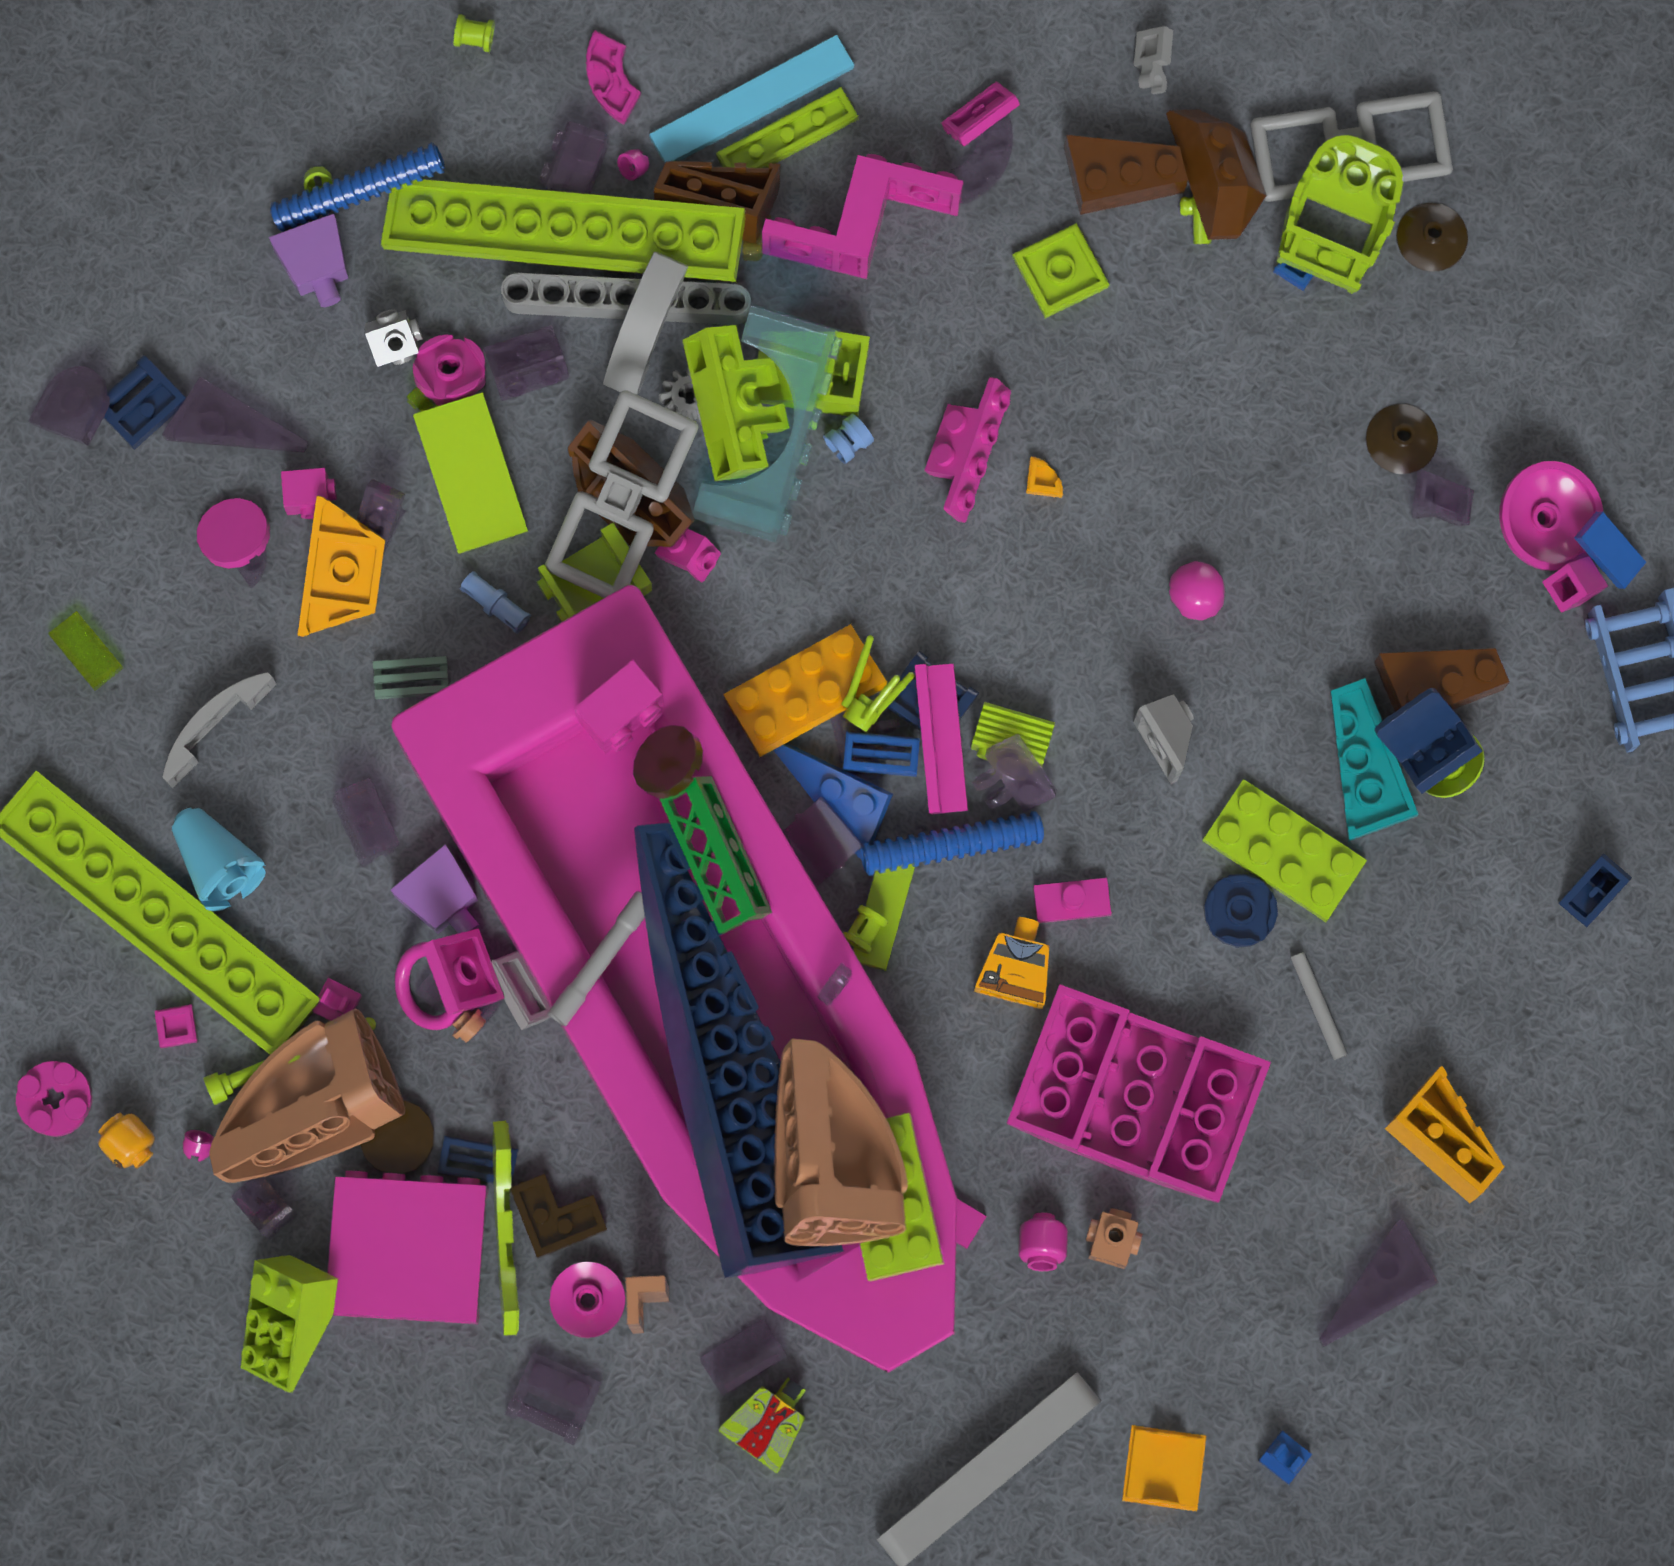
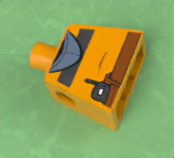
(1016, 967)

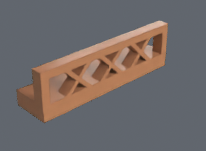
(641, 1291)

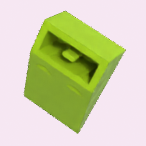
(846, 381)
(285, 1318)

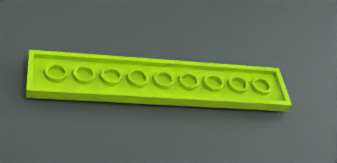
(562, 228)
(155, 914)

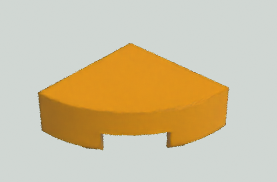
(1043, 479)

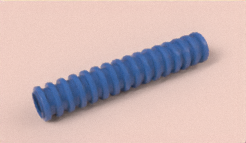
(358, 187)
(952, 843)

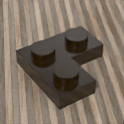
(551, 1226)

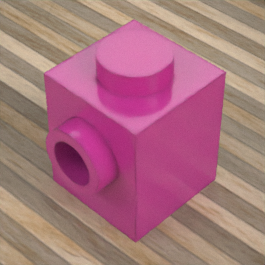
(301, 489)
(1575, 584)

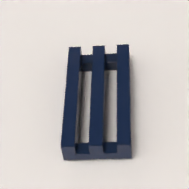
(446, 1155)

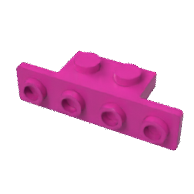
(965, 446)

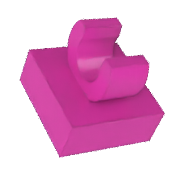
(336, 1000)

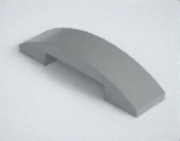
(644, 323)
(248, 691)

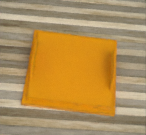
(1164, 1468)

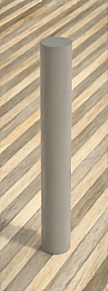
(1319, 1006)

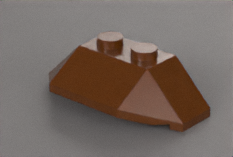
(1218, 171)
(668, 517)

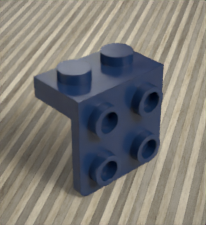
(1428, 739)

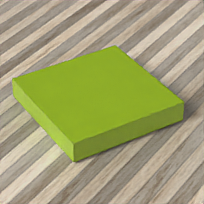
(1060, 270)

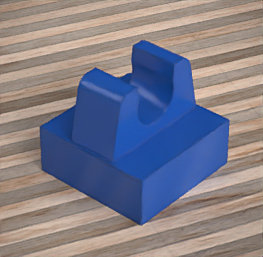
(1285, 1457)

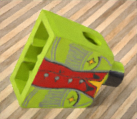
(767, 1424)

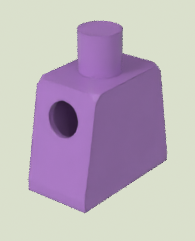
(313, 258)
(438, 893)

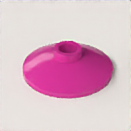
(581, 1280)

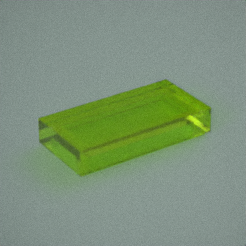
(85, 650)

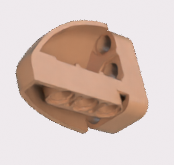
(309, 1106)
(833, 1154)

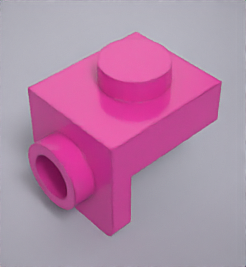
(691, 553)

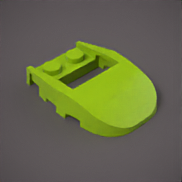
(1352, 180)

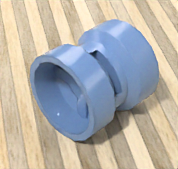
(848, 438)

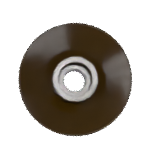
(1428, 252)
(1399, 455)

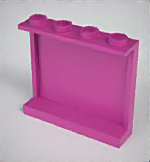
(407, 1247)

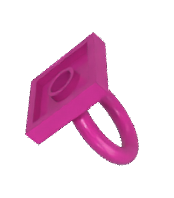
(461, 975)

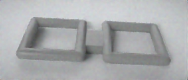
(1364, 131)
(621, 494)

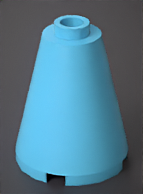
(215, 859)

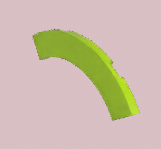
(504, 1228)

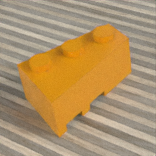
(1446, 1138)

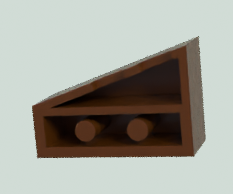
(1122, 172)
(723, 186)
(1455, 674)

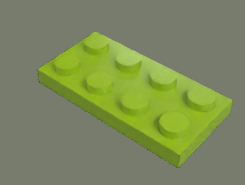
(1284, 850)
(919, 1244)

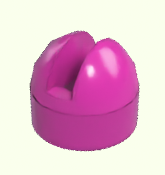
(630, 158)
(193, 1147)

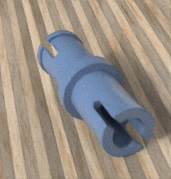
(495, 602)

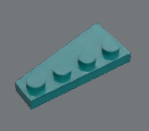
(1369, 772)

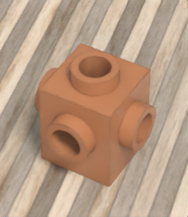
(1112, 1252)

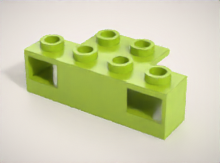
(730, 403)

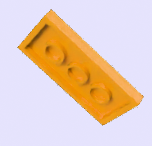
(802, 691)

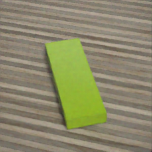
(888, 899)

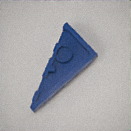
(851, 797)

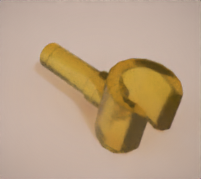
(752, 251)

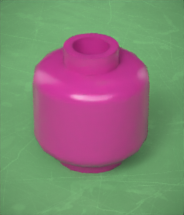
(1043, 1242)

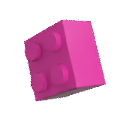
(620, 708)

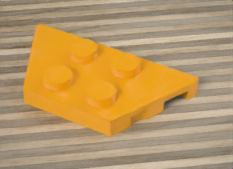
(340, 570)

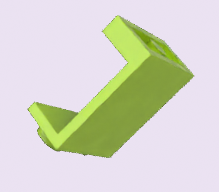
(599, 559)

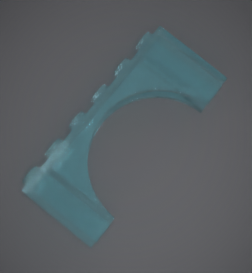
(803, 355)

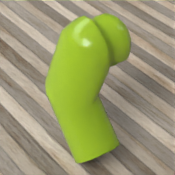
(1189, 207)

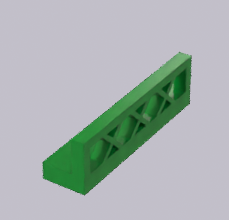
(728, 853)

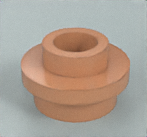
(468, 1024)

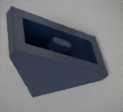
(1595, 890)

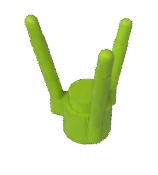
(865, 711)

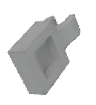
(1151, 53)

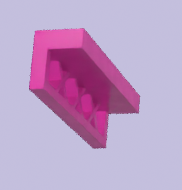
(941, 738)

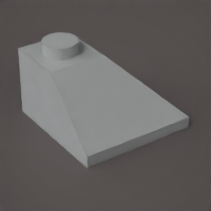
(1167, 732)

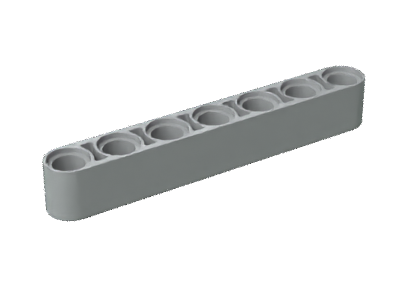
(611, 288)
(989, 1470)

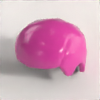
(1197, 590)

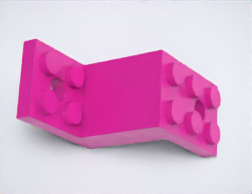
(870, 188)

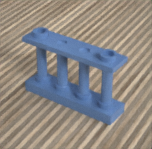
(1598, 628)

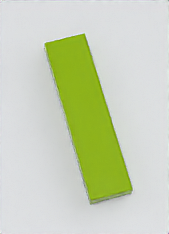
(791, 132)

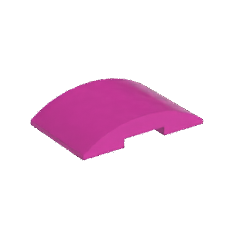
(1138, 1095)

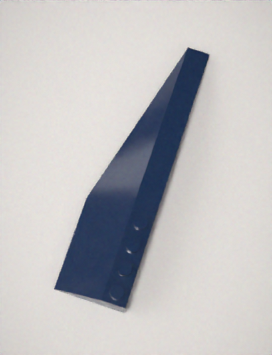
(719, 1063)

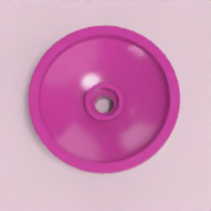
(1565, 500)

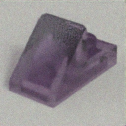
(1441, 499)
(381, 510)

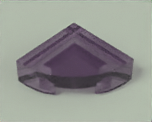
(253, 571)
(835, 984)

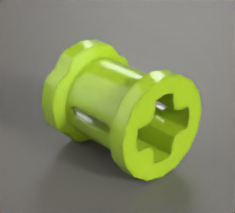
(474, 33)
(865, 929)

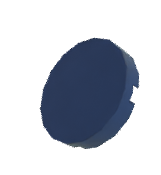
(1235, 922)

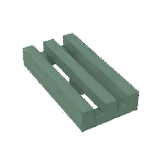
(380, 679)

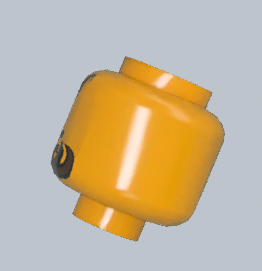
(126, 1141)

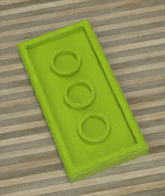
(470, 473)

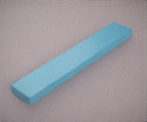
(752, 100)

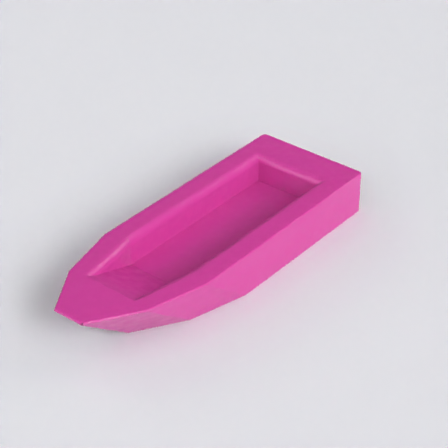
(556, 856)

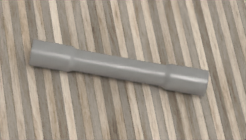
(576, 992)

